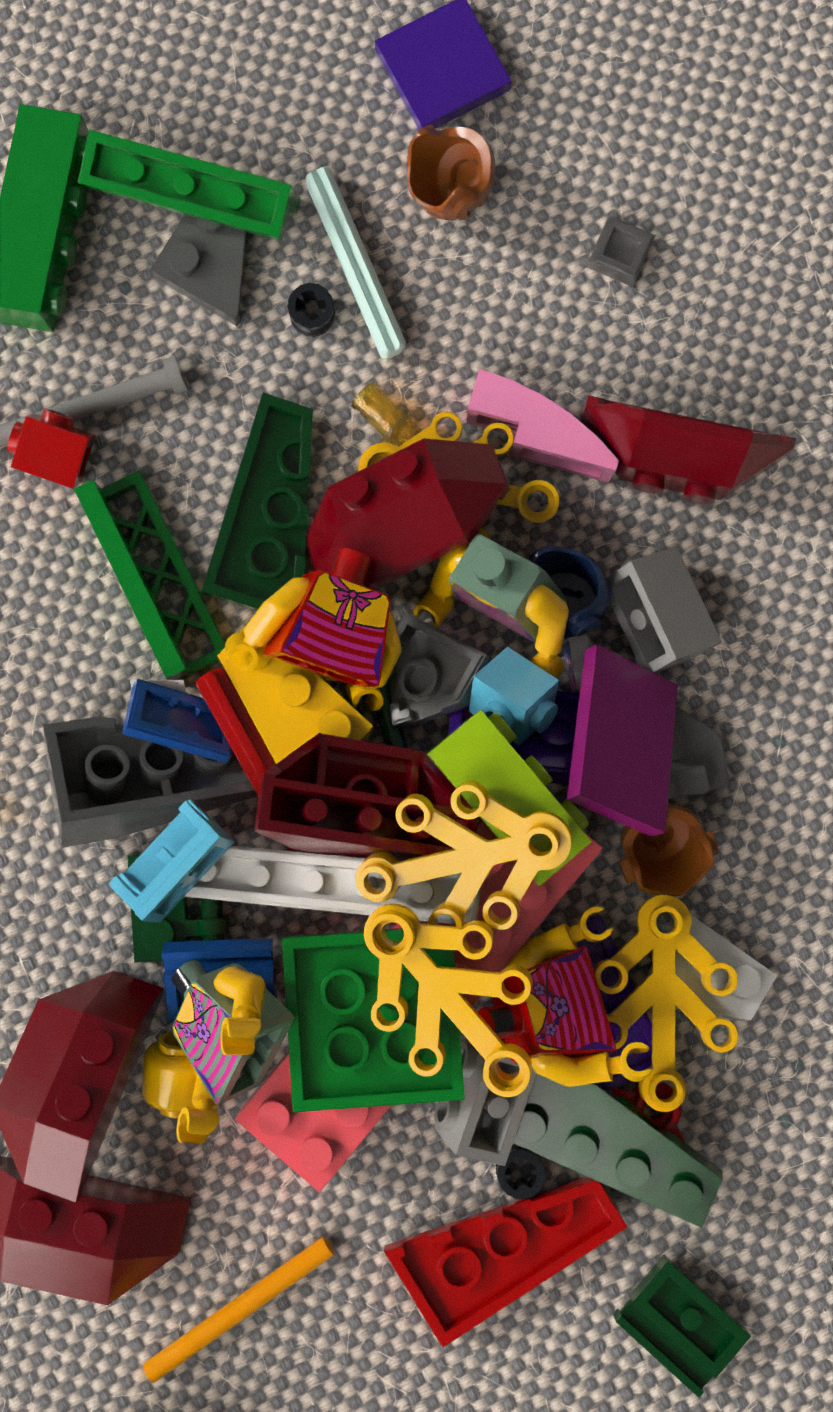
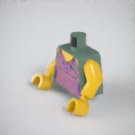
(504, 590)
(228, 1034)

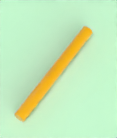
(238, 1309)

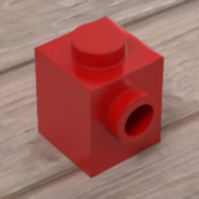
(51, 447)

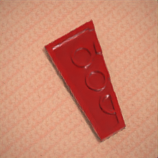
(496, 1256)

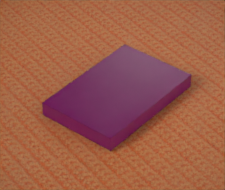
(623, 741)

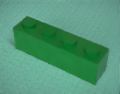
(39, 215)

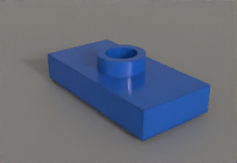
(174, 721)

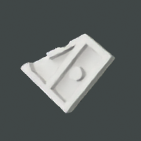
(753, 977)

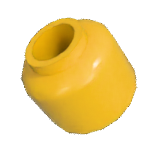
(168, 1076)

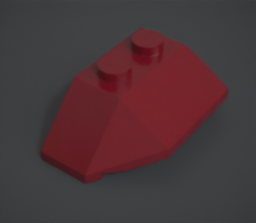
(682, 451)
(408, 507)
(344, 799)
(72, 1078)
(90, 1246)

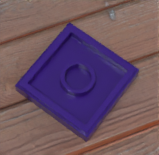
(443, 65)

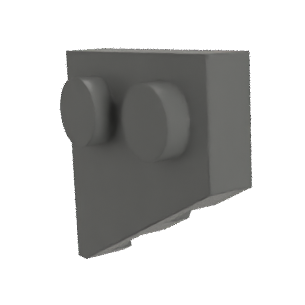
(205, 265)

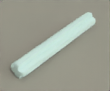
(355, 263)

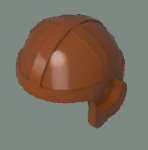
(450, 171)
(671, 860)

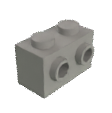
(666, 612)
(484, 1122)

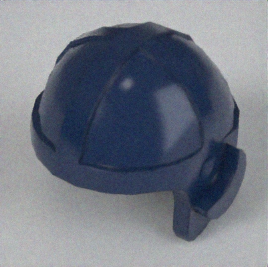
(582, 584)

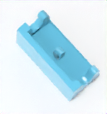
(172, 863)

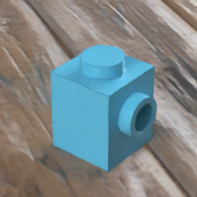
(517, 693)

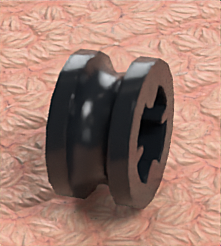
(298, 318)
(522, 1188)

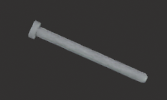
(115, 395)

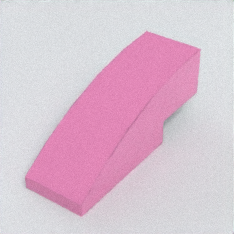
(540, 428)

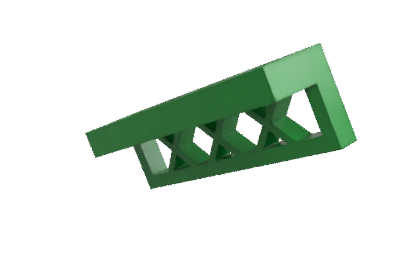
(187, 185)
(134, 581)

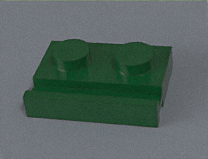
(681, 1325)

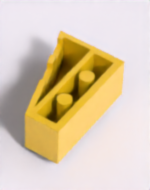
(291, 703)

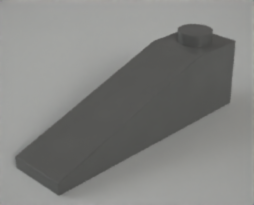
(122, 784)

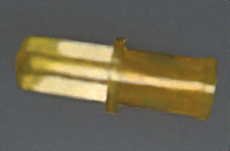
(384, 415)

